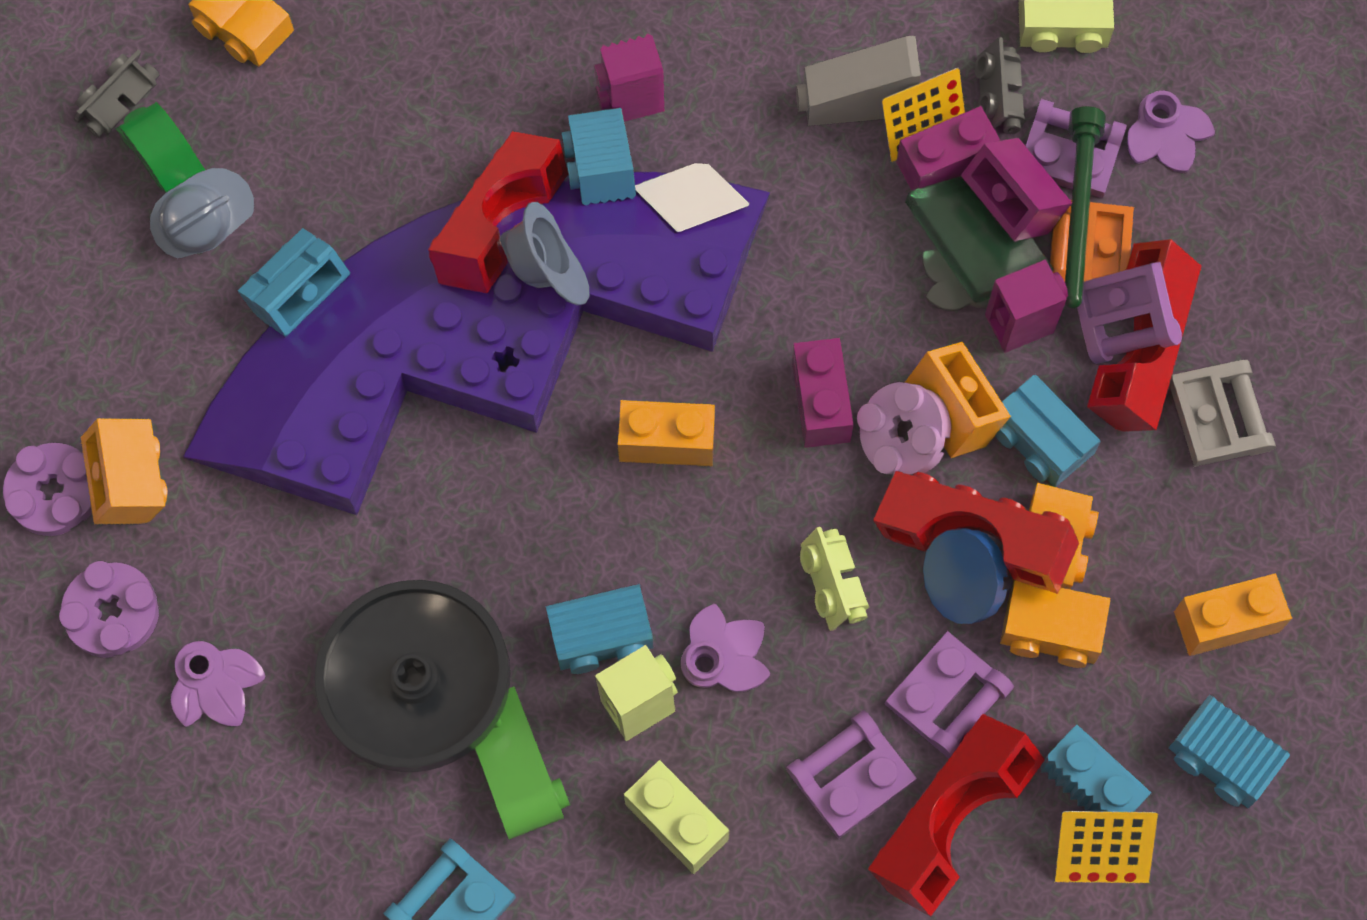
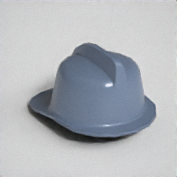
(201, 212)
(543, 257)

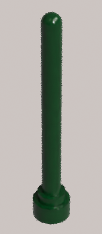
(1086, 129)

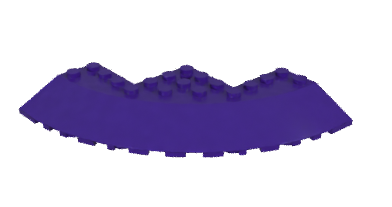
(323, 400)

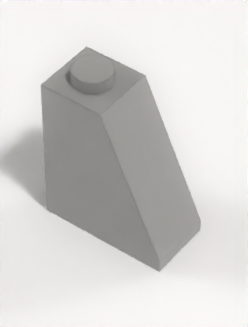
(856, 83)

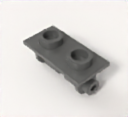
(998, 71)
(125, 79)

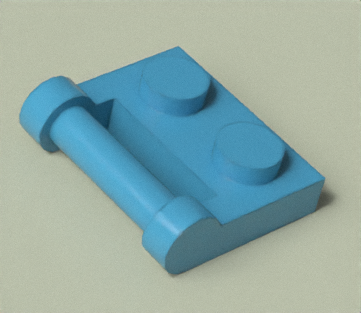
(476, 897)

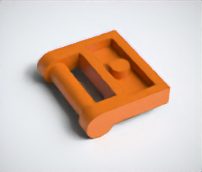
(1107, 240)

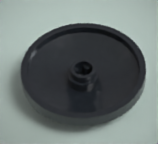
(412, 675)

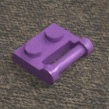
(1058, 153)
(1124, 297)
(935, 685)
(862, 786)

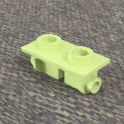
(825, 558)

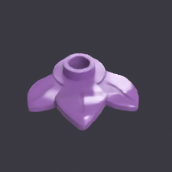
(1170, 138)
(730, 648)
(218, 689)

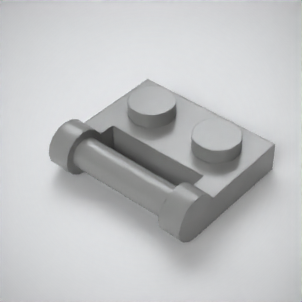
(1207, 414)

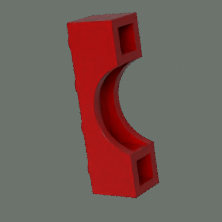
(469, 246)
(1135, 389)
(1034, 545)
(986, 766)

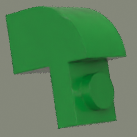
(159, 146)

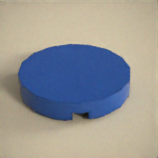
(965, 575)

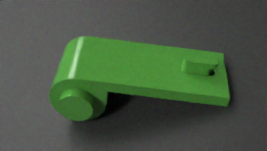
(518, 774)

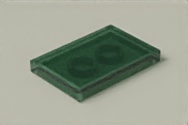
(970, 236)

